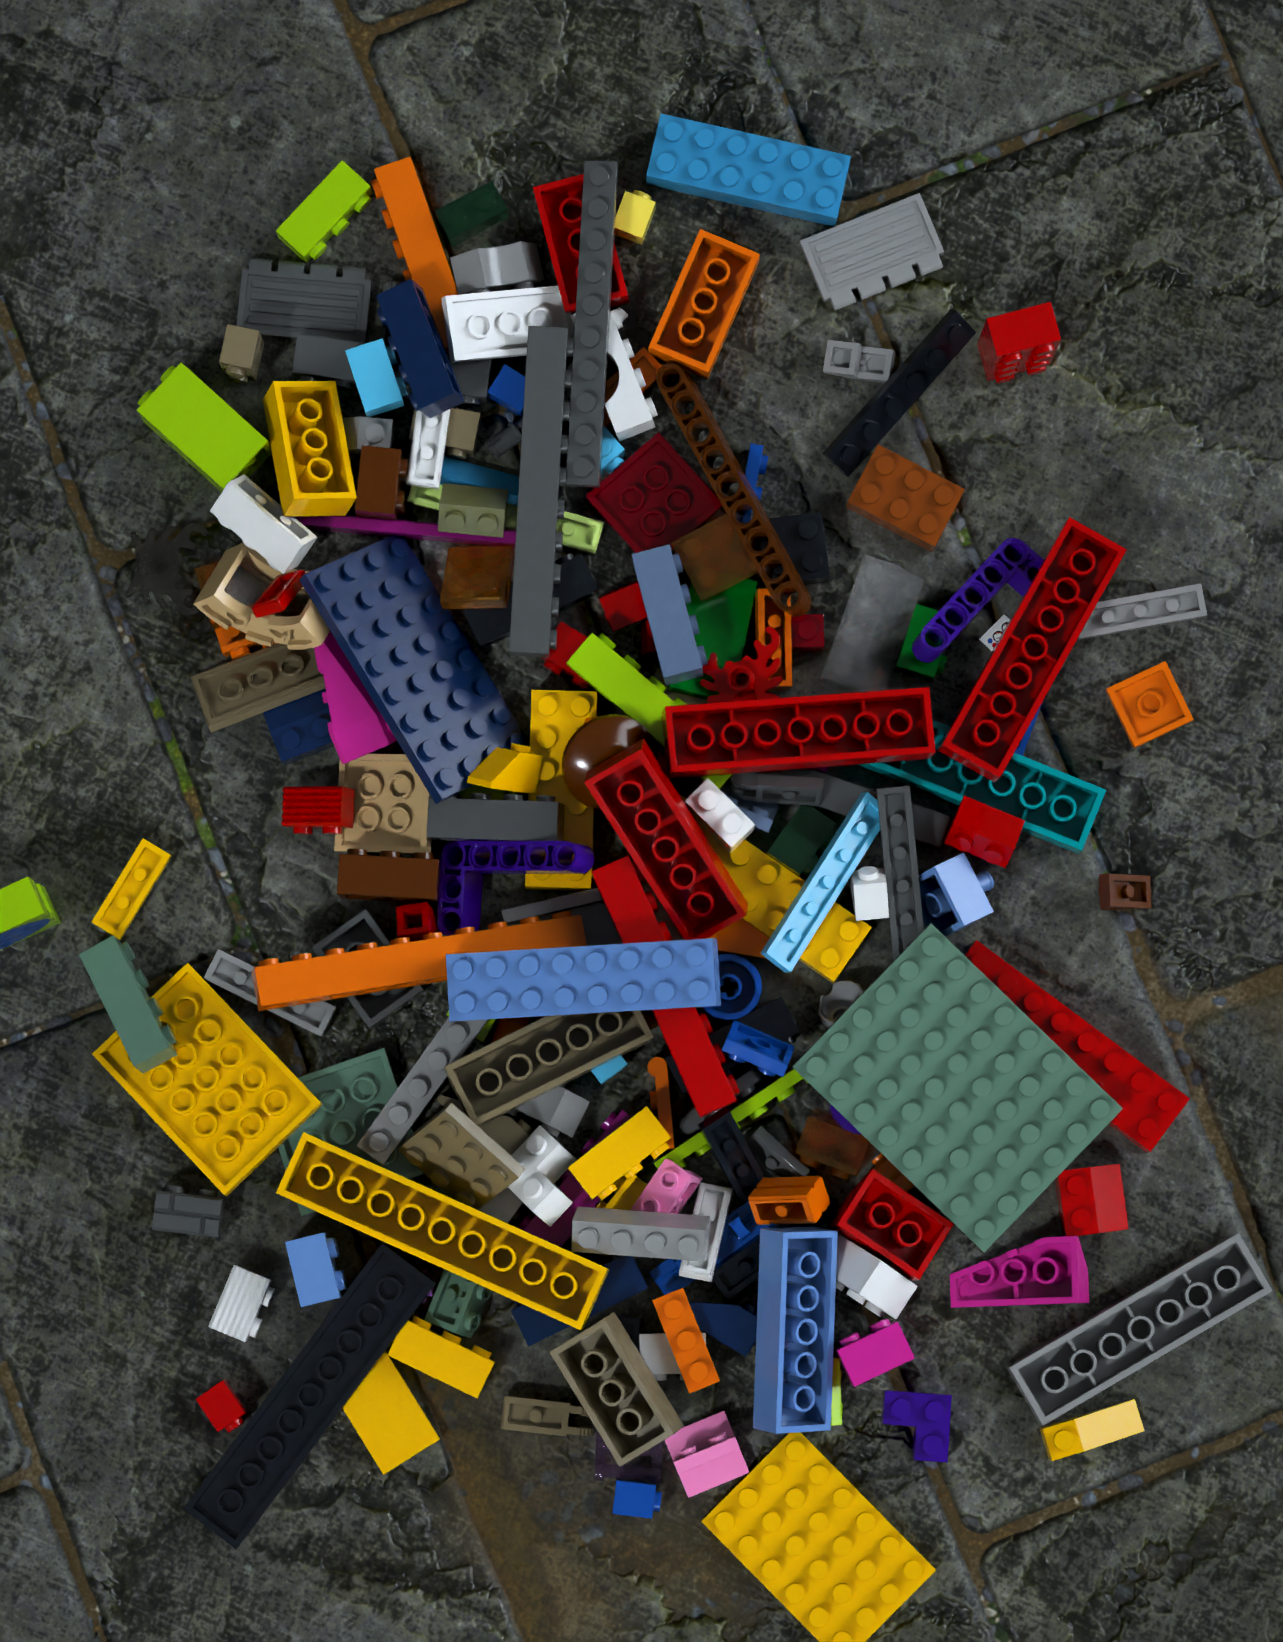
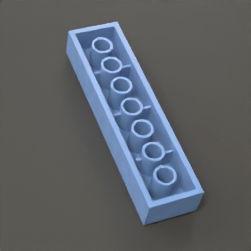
(583, 979)

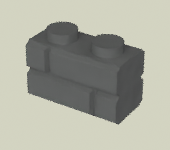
(187, 1212)

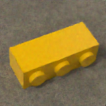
(620, 1154)
(442, 1356)

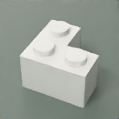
(544, 1164)
(871, 1280)

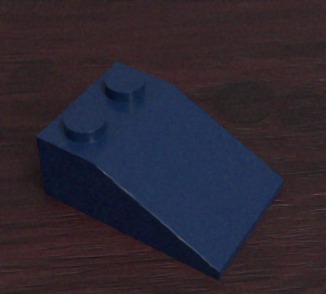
(300, 727)

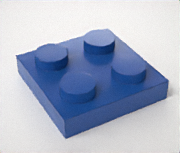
(758, 1048)

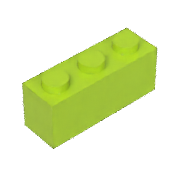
(325, 212)

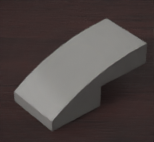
(858, 361)

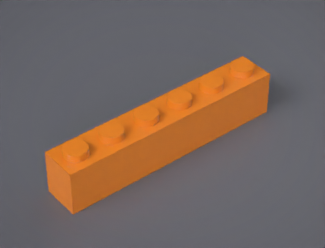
(416, 235)

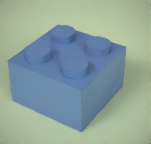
(315, 1269)

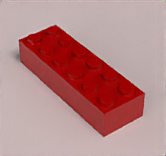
(666, 842)

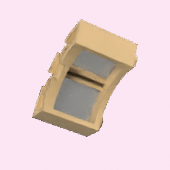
(238, 584)

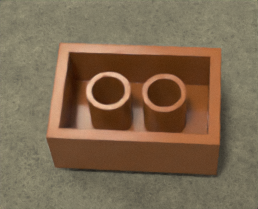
(905, 498)

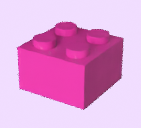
(873, 1352)

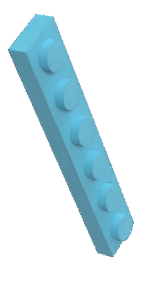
(824, 884)

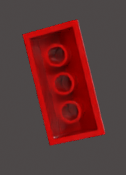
(560, 215)

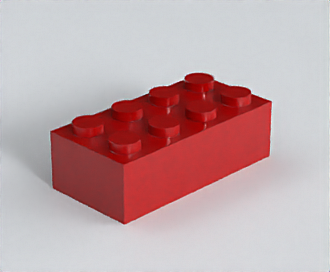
(1019, 342)

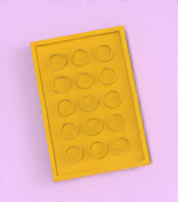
(224, 1091)
(818, 1543)

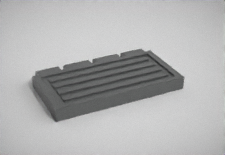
(302, 303)

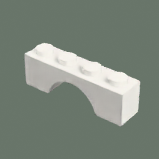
(627, 407)

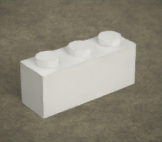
(261, 524)

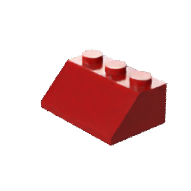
(891, 1225)

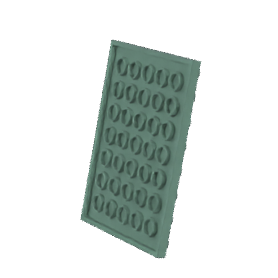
(957, 1087)

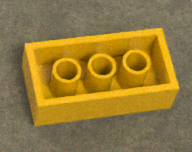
(309, 448)

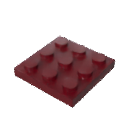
(653, 497)

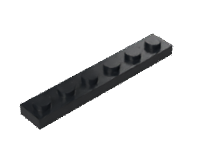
(899, 392)

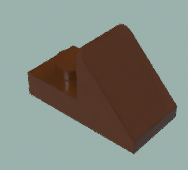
(1124, 892)

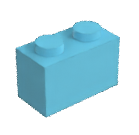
(375, 378)

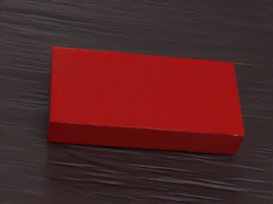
(278, 594)

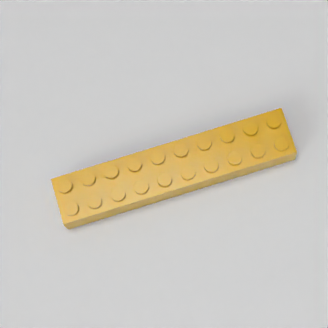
(443, 1231)

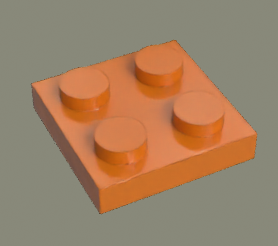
(1149, 704)

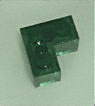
(802, 839)

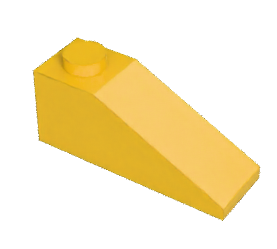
(1091, 1430)

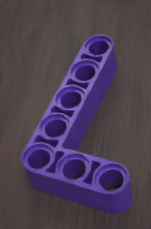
(982, 592)
(469, 872)

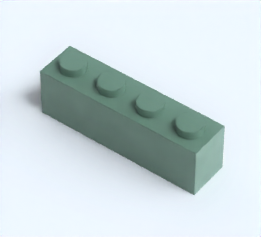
(128, 1003)

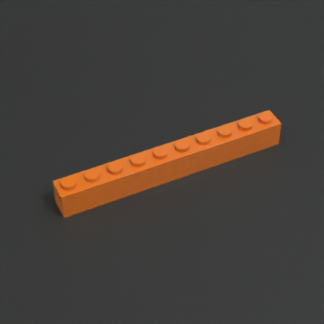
(402, 962)

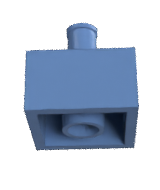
(954, 895)

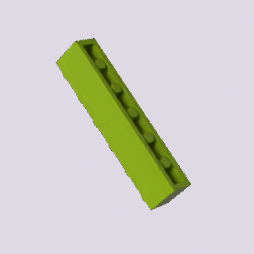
(626, 687)

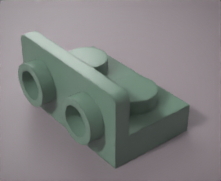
(457, 1304)

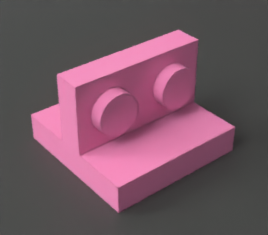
(706, 1454)

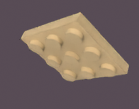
(387, 805)

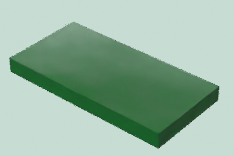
(722, 629)

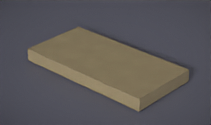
(256, 684)

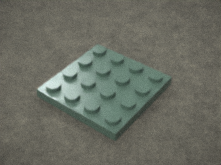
(351, 1101)

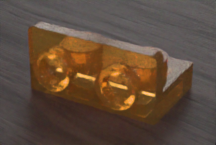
(831, 1147)

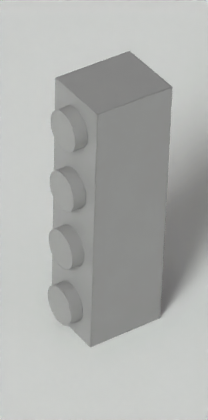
(640, 1233)

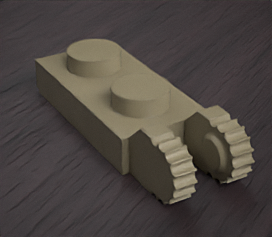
(541, 1417)

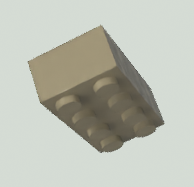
(617, 1389)

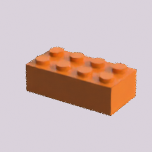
(704, 304)

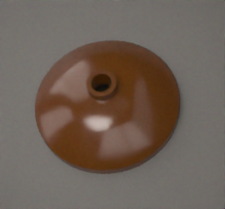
(596, 743)

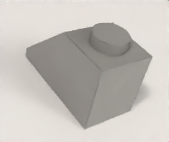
(368, 432)

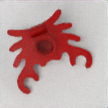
(745, 678)

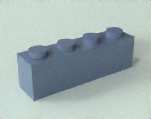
(667, 614)

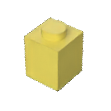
(634, 216)

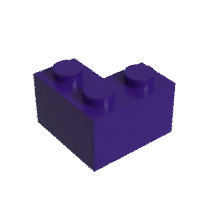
(928, 1415)

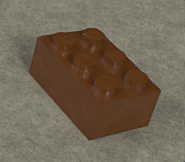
(388, 877)

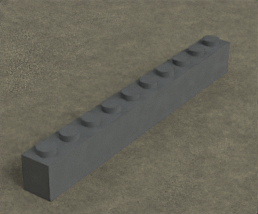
(539, 492)

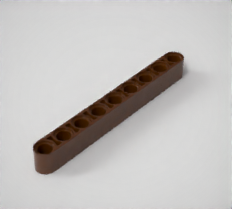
(745, 497)

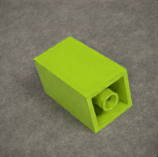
(203, 427)

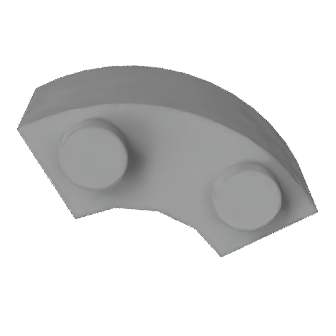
(498, 268)
(556, 1111)

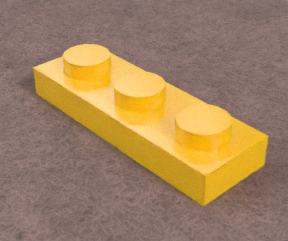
(131, 889)

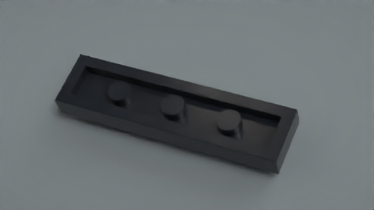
(742, 1266)

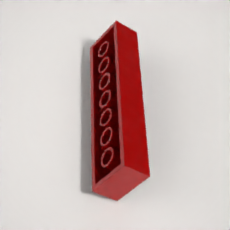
(1032, 650)
(798, 732)
(682, 1028)
(1146, 1098)

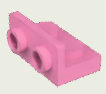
(668, 1189)

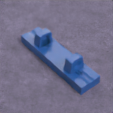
(744, 1225)

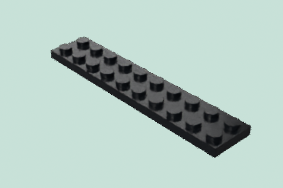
(310, 1395)

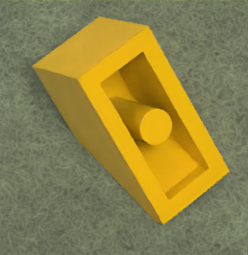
(509, 770)

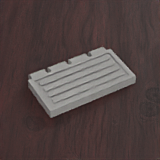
(872, 249)

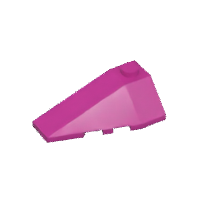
(355, 720)
(1035, 1274)

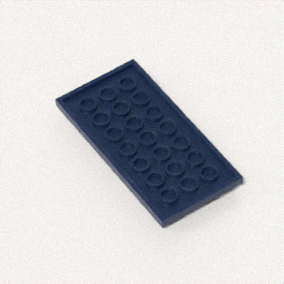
(414, 663)

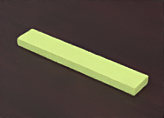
(578, 531)

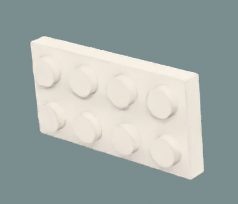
(498, 321)

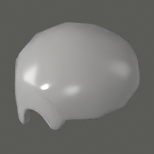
(838, 1001)

